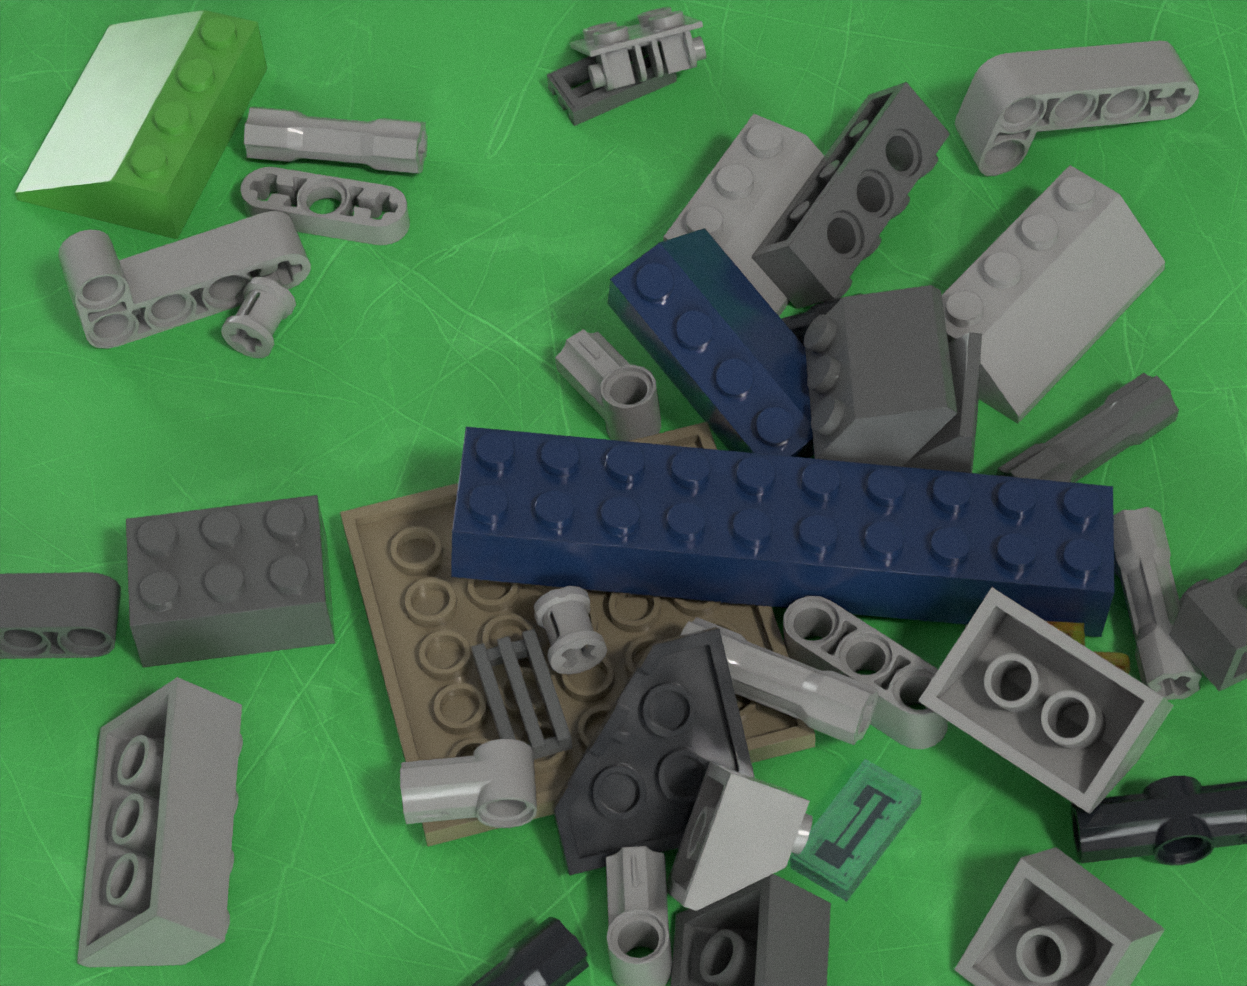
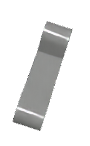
(1067, 90)
(176, 281)

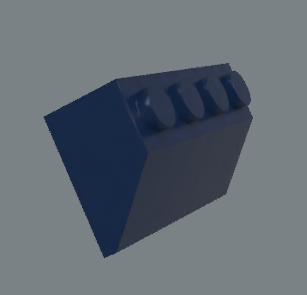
(718, 344)

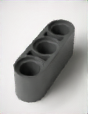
(58, 615)

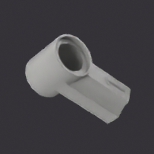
(615, 389)
(490, 785)
(638, 917)

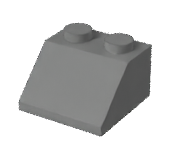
(736, 836)
(1058, 930)

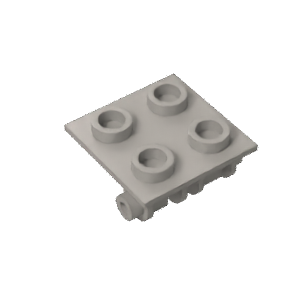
(659, 25)

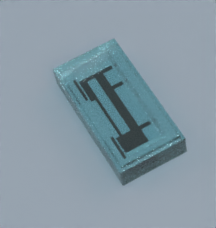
(856, 829)

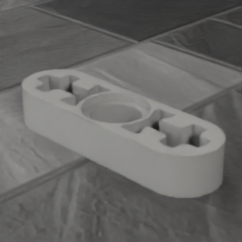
(306, 188)

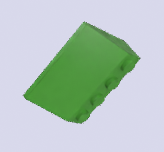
(148, 121)

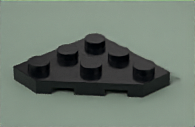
(653, 753)

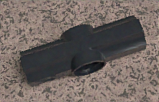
(1169, 820)

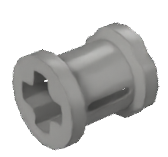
(258, 317)
(569, 630)

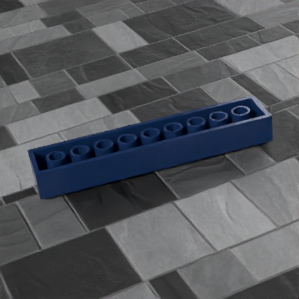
(778, 529)

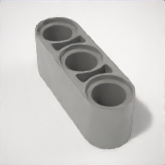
(854, 646)

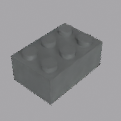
(229, 581)

